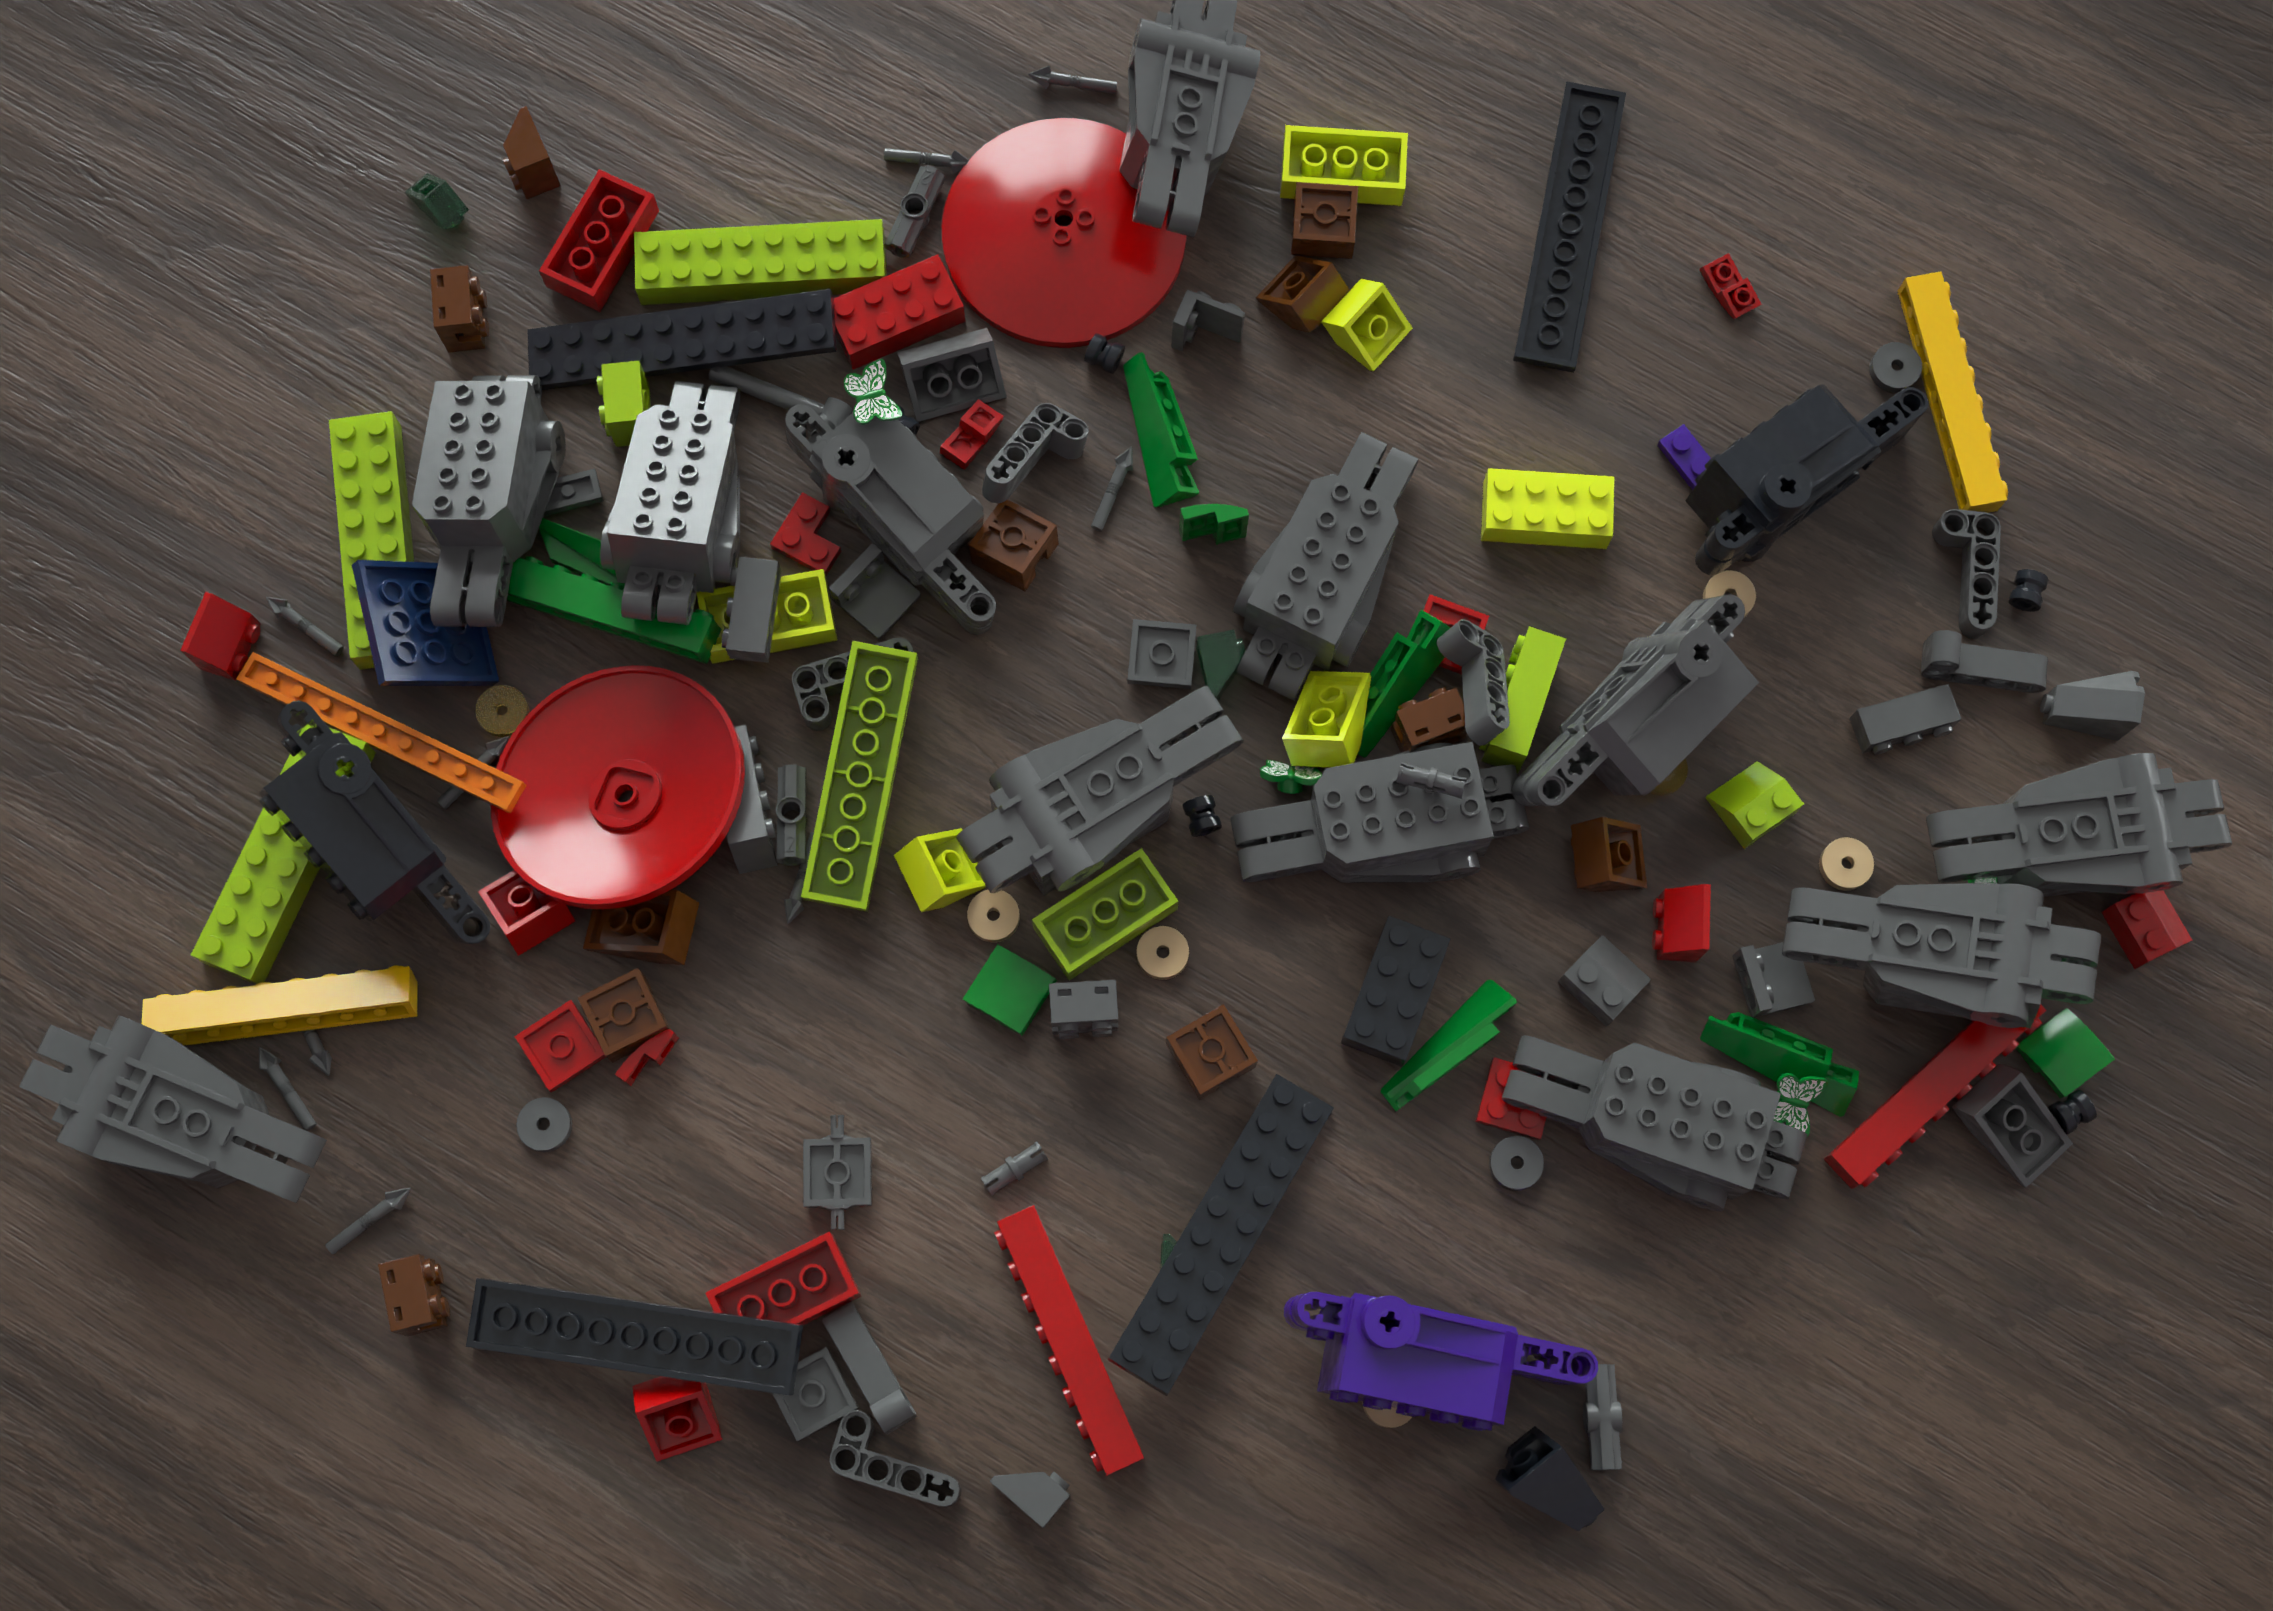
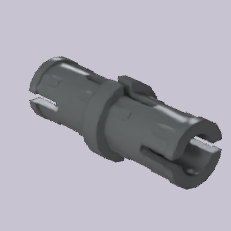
(1431, 780)
(1014, 1168)

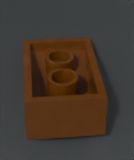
(645, 931)

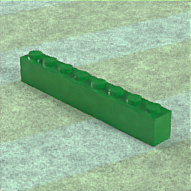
(599, 607)

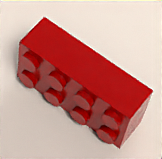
(598, 240)
(896, 311)
(792, 1286)

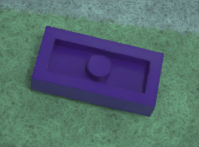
(1684, 454)

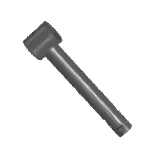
(833, 408)

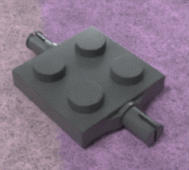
(837, 1172)

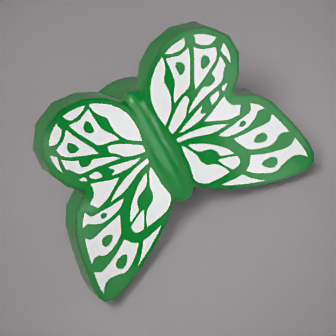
(871, 395)
(1289, 778)
(1796, 1098)

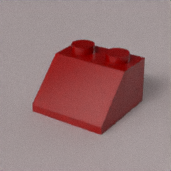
(220, 637)
(524, 912)
(1682, 923)
(2146, 926)
(675, 1415)

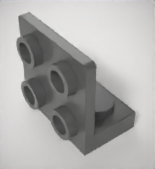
(1202, 311)
(873, 592)
(1771, 979)

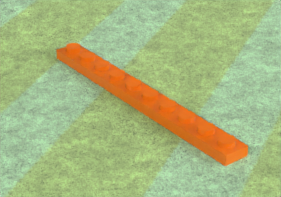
(384, 733)

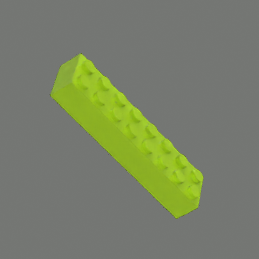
(757, 261)
(369, 507)
(859, 776)
(260, 896)

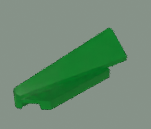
(1161, 433)
(575, 551)
(1400, 676)
(1451, 1045)
(1778, 1051)

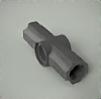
(909, 226)
(791, 833)
(1603, 1420)

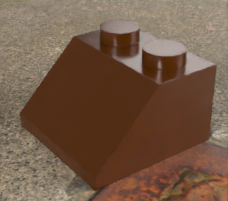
(527, 158)
(1304, 292)
(1608, 855)

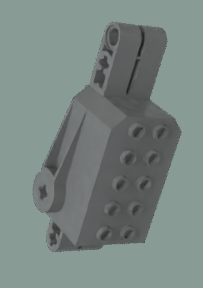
(1184, 107)
(484, 489)
(899, 502)
(677, 505)
(1324, 571)
(1647, 709)
(1092, 794)
(2086, 830)
(1384, 831)
(1948, 948)
(166, 1111)
(1664, 1119)

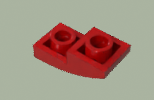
(1729, 288)

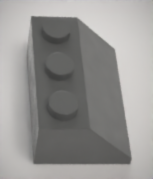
(952, 374)

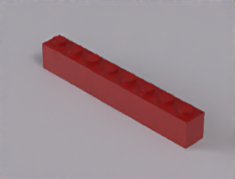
(1921, 1099)
(1070, 1341)

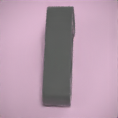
(1042, 430)
(1972, 572)
(1952, 661)
(1482, 679)
(825, 685)
(869, 1368)
(896, 1468)

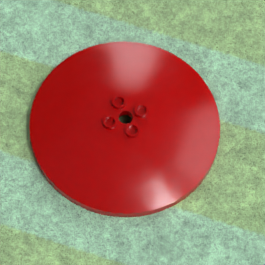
(1047, 278)
(590, 745)

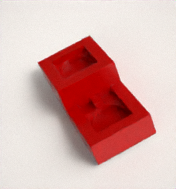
(972, 434)
(655, 1049)

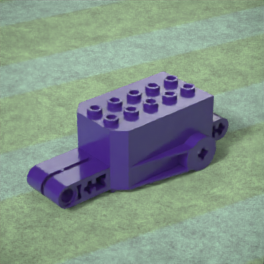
(1427, 1358)

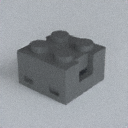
(1084, 1008)

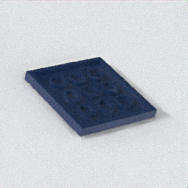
(402, 635)

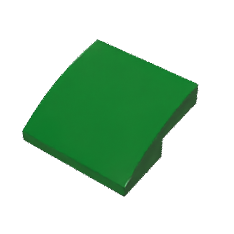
(1221, 520)
(1009, 990)
(2064, 1052)

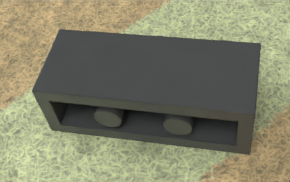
(752, 609)
(1905, 720)

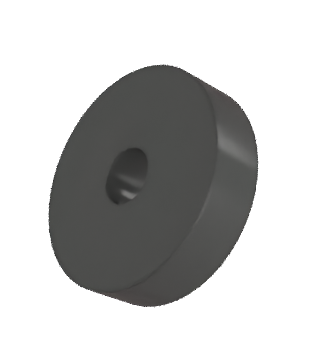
(1898, 354)
(533, 1114)
(1531, 1160)

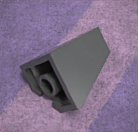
(2096, 706)

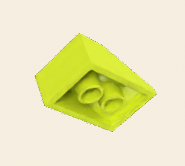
(1328, 719)

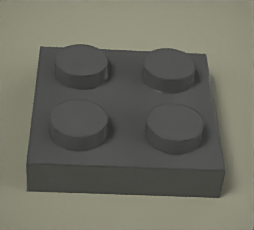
(1161, 654)
(818, 1396)

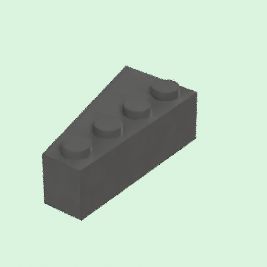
(752, 830)

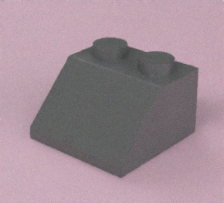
(1604, 980)
(1034, 1493)

